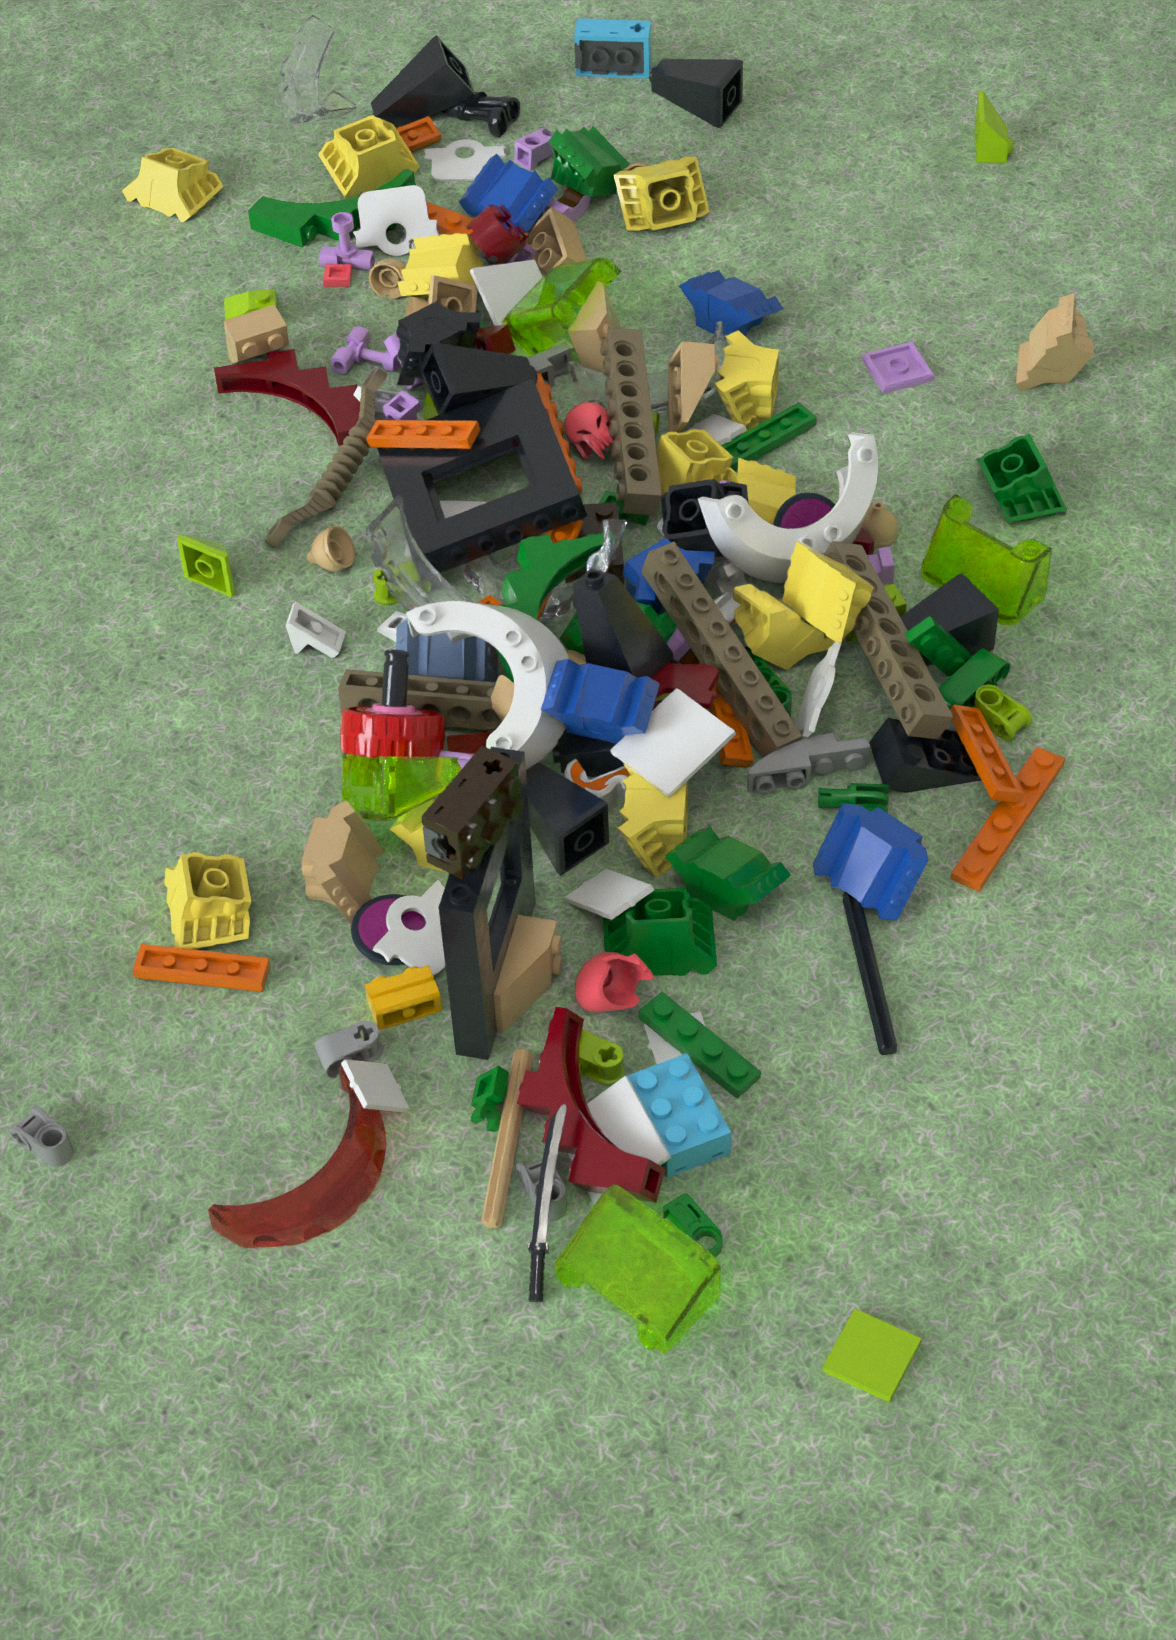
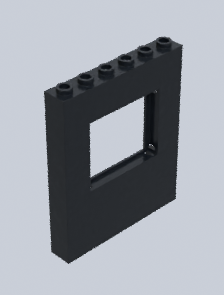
(503, 522)
(471, 944)

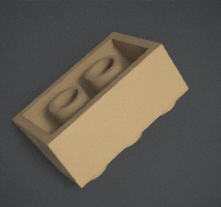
(555, 241)

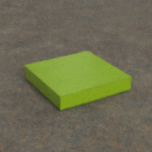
(872, 1355)

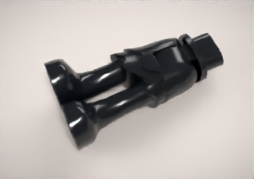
(491, 109)

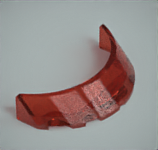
(322, 1200)

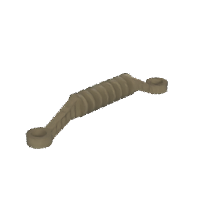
(341, 469)

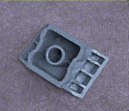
(439, 657)

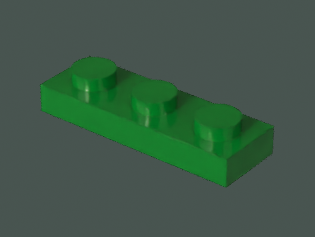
(938, 646)

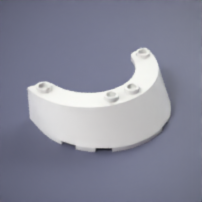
(766, 549)
(530, 653)

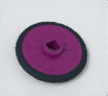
(802, 510)
(370, 926)

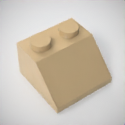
(255, 333)

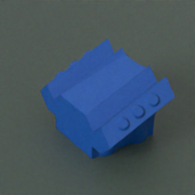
(511, 186)
(729, 301)
(639, 588)
(599, 700)
(872, 858)

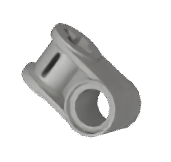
(348, 1045)
(43, 1137)
(529, 1178)

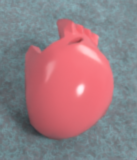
(588, 428)
(610, 981)

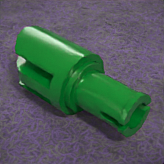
(867, 795)

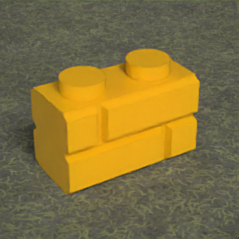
(403, 997)

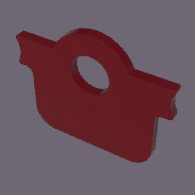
(691, 679)

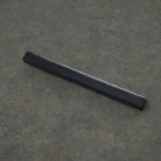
(870, 975)

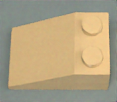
(592, 327)
(688, 377)
(527, 968)

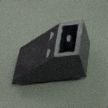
(920, 762)

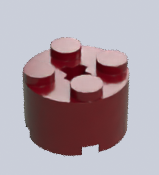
(497, 233)

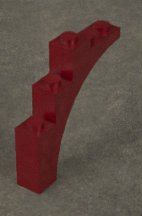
(306, 387)
(558, 1082)

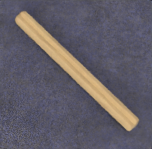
(506, 1142)

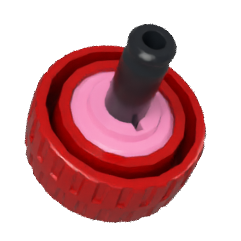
(392, 726)

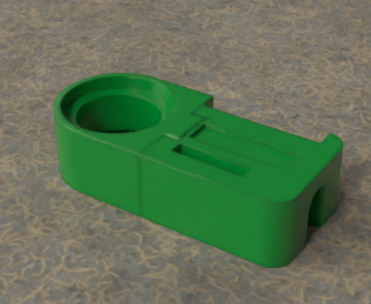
(693, 1221)

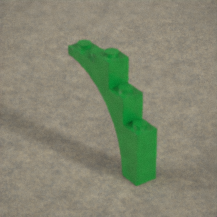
(302, 221)
(543, 568)

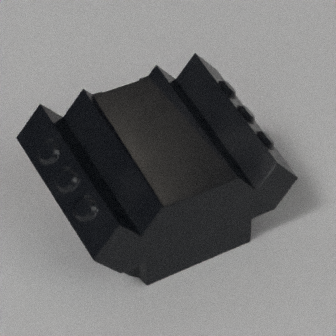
(432, 326)
(683, 515)

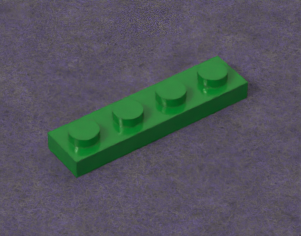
(770, 434)
(700, 1043)

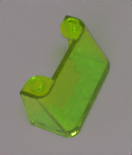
(547, 308)
(1007, 575)
(393, 784)
(641, 1267)

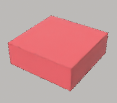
(337, 275)

